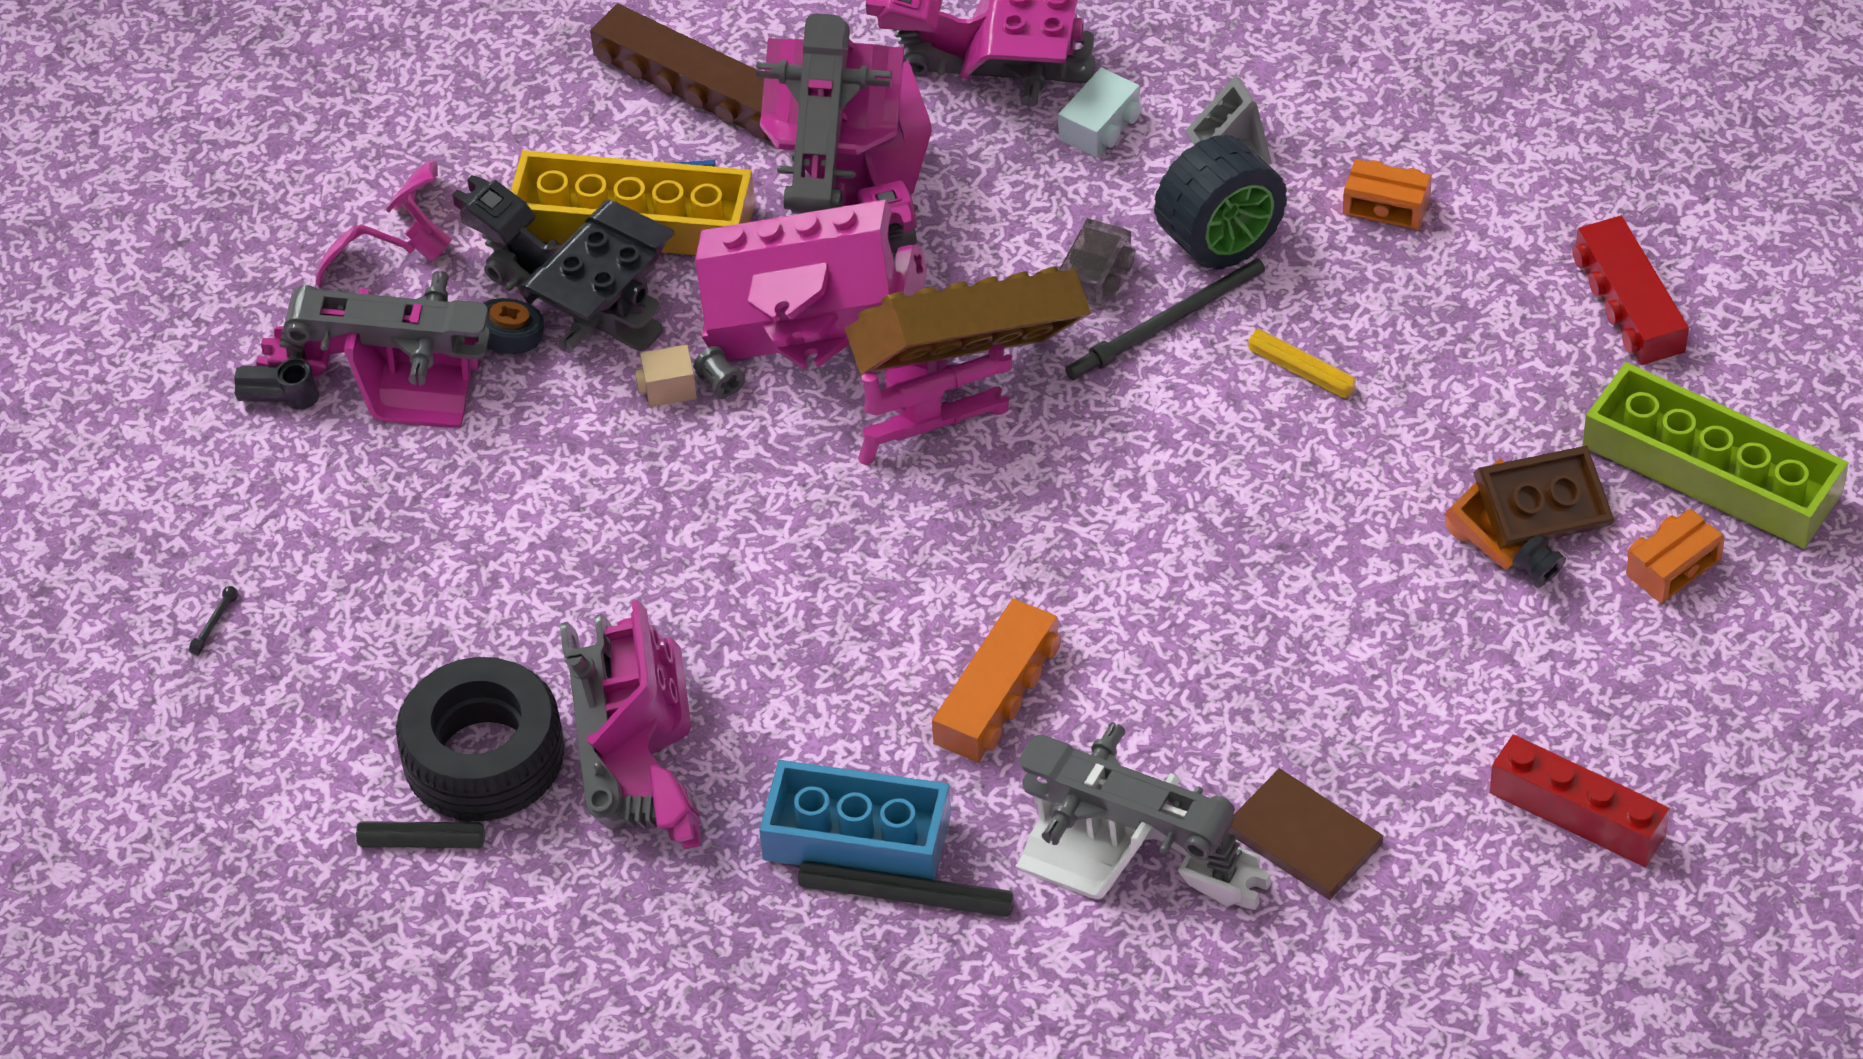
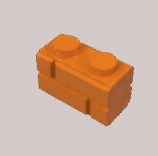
(1387, 194)
(1674, 555)

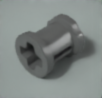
(719, 372)

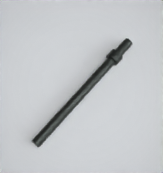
(1106, 352)

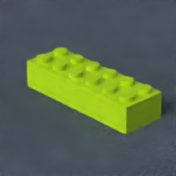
(1715, 454)

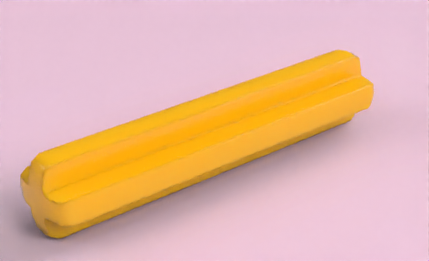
(1302, 363)

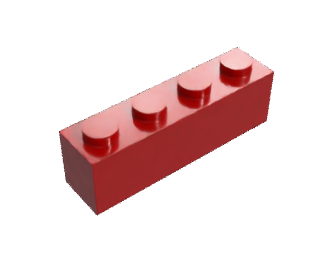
(1630, 290)
(1579, 800)

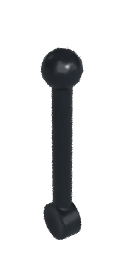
(229, 594)

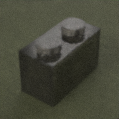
(1100, 258)

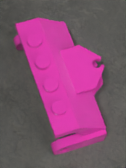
(800, 280)

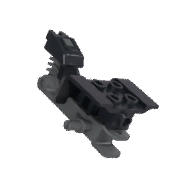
(591, 276)

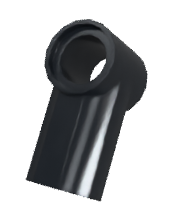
(287, 383)

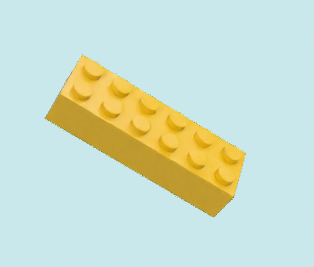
(681, 196)

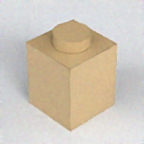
(666, 376)

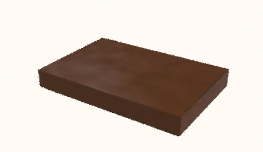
(1543, 496)
(1305, 834)

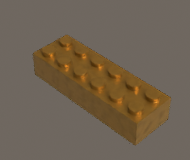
(966, 319)

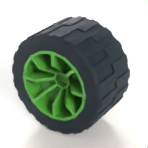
(1220, 201)

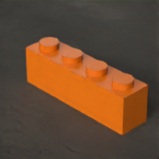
(996, 680)

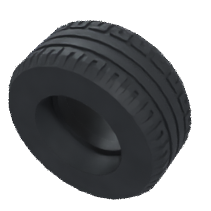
(489, 782)

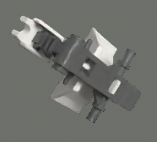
(1102, 812)

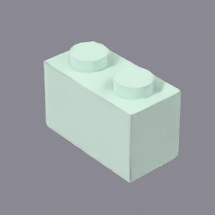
(1099, 112)

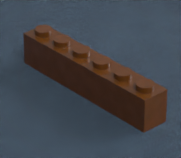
(680, 67)

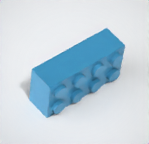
(855, 819)

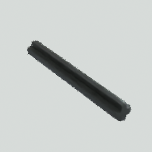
(906, 888)

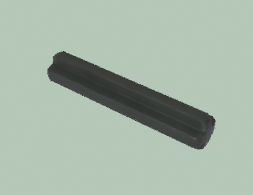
(420, 834)

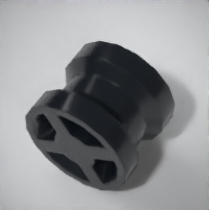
(1539, 561)

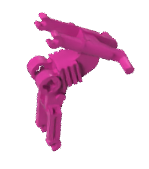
(917, 397)

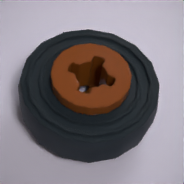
(513, 325)

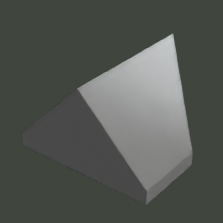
(1233, 114)

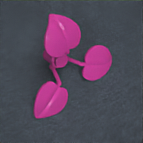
(423, 233)

